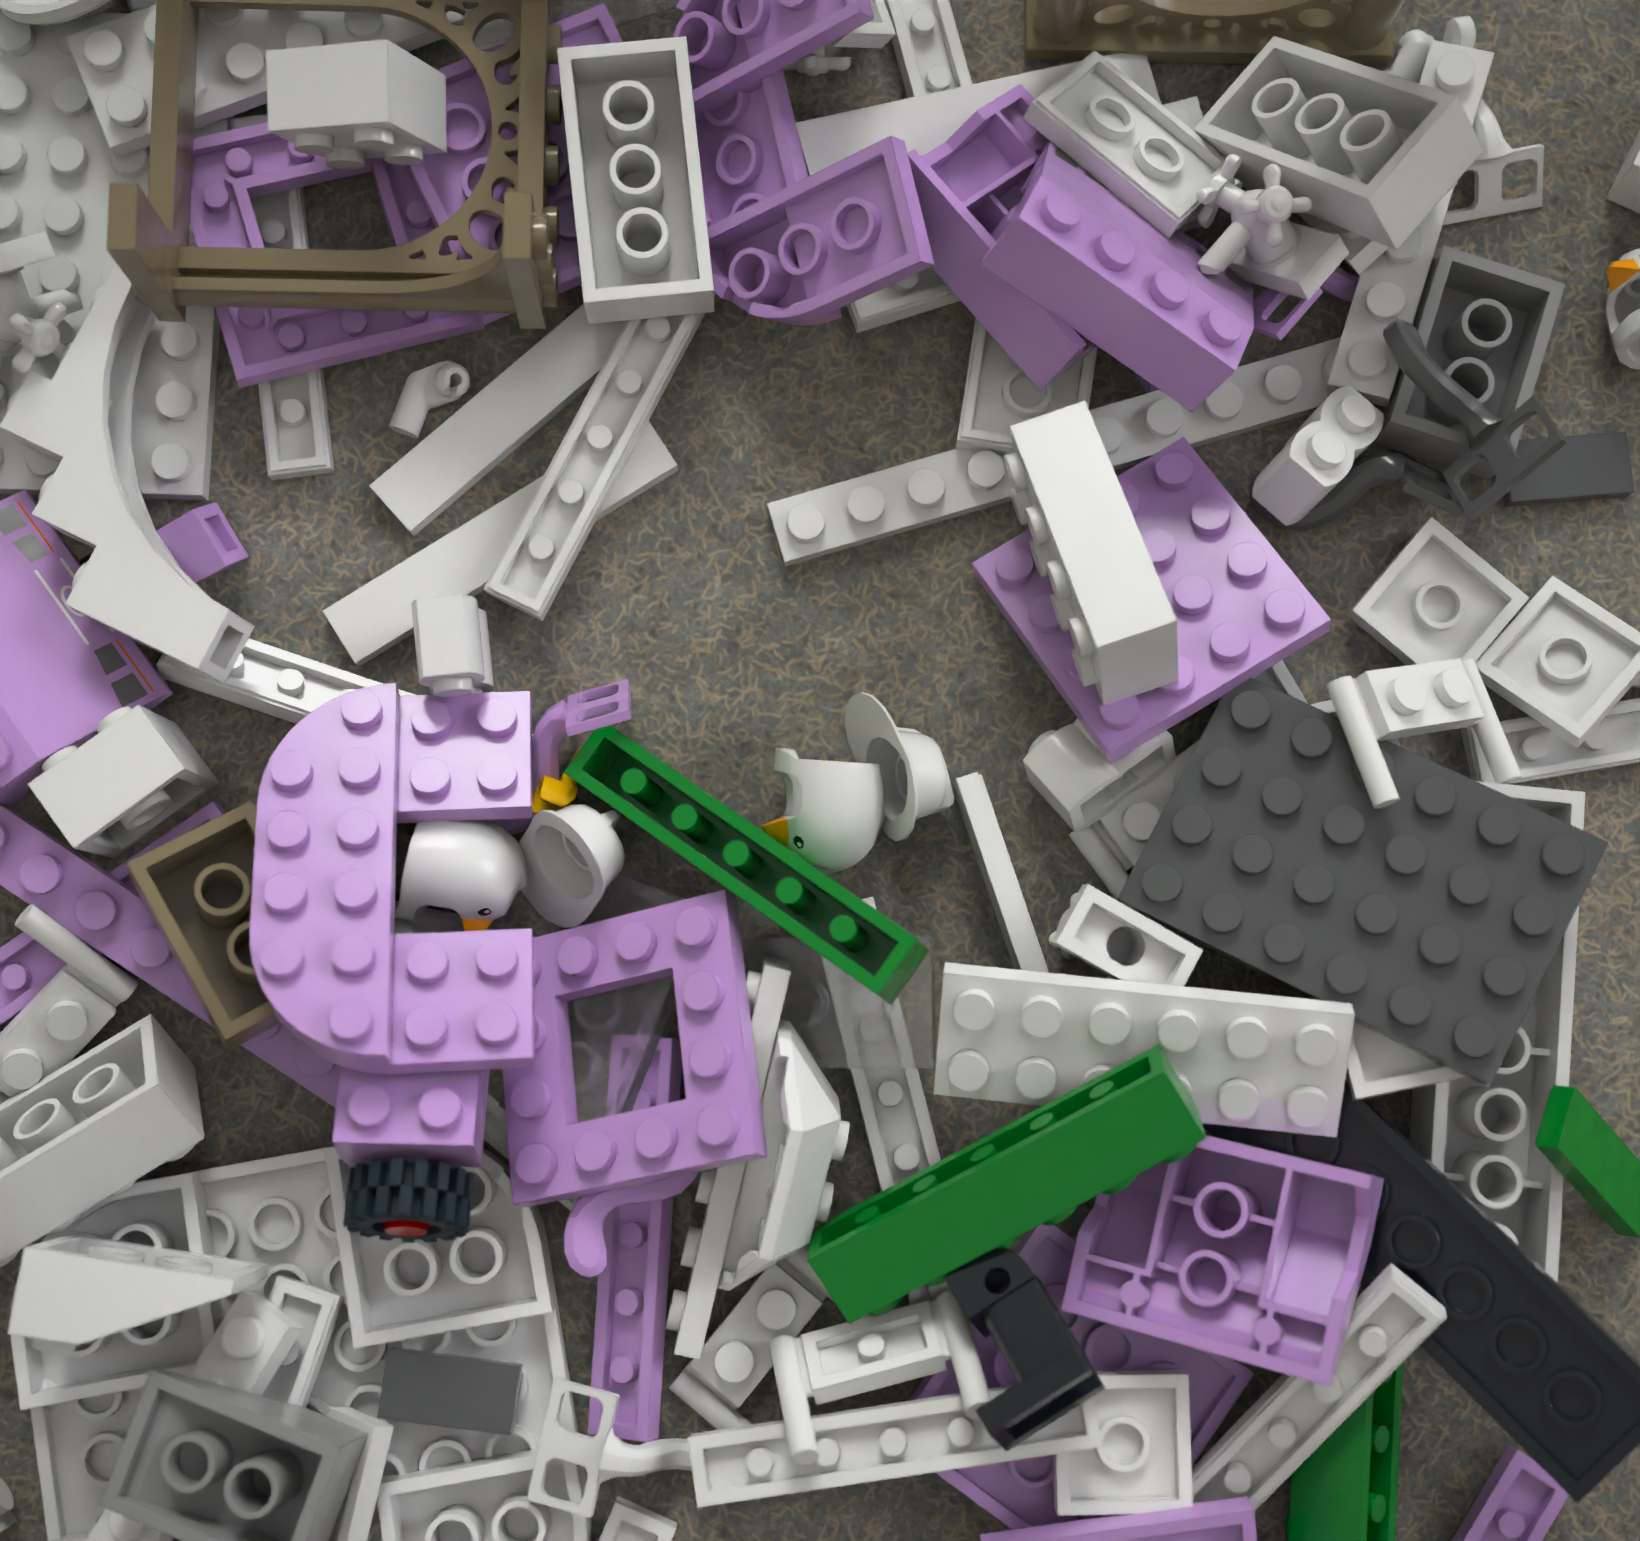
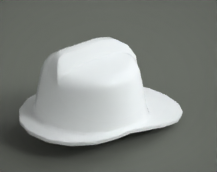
(909, 762)
(570, 861)

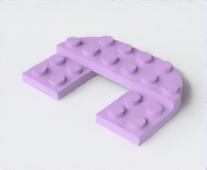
(777, 237)
(329, 883)

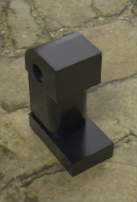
(1051, 1368)

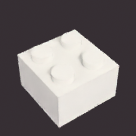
(357, 103)
(121, 781)

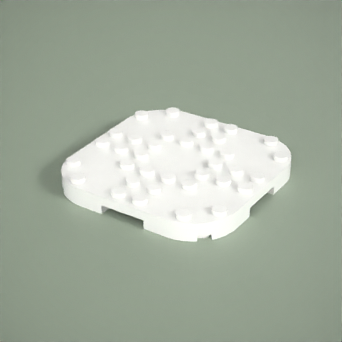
(455, 1297)

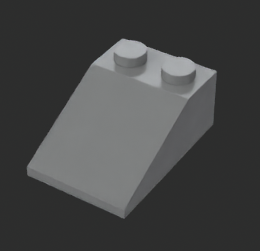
(231, 1464)

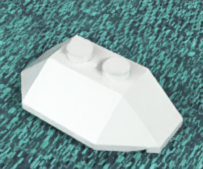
(787, 1188)

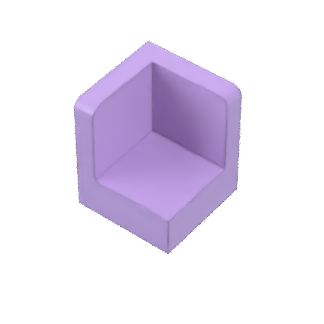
(202, 542)

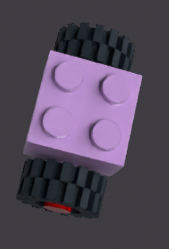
(403, 1142)

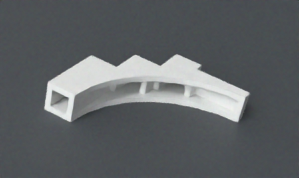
(96, 496)

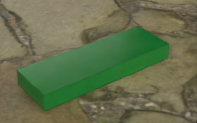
(1592, 1158)

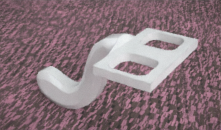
(1496, 151)
(601, 1455)

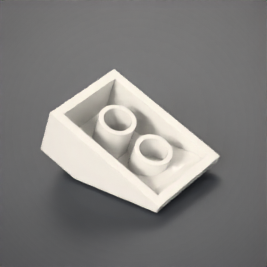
(97, 1286)

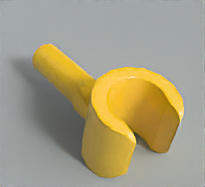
(554, 793)

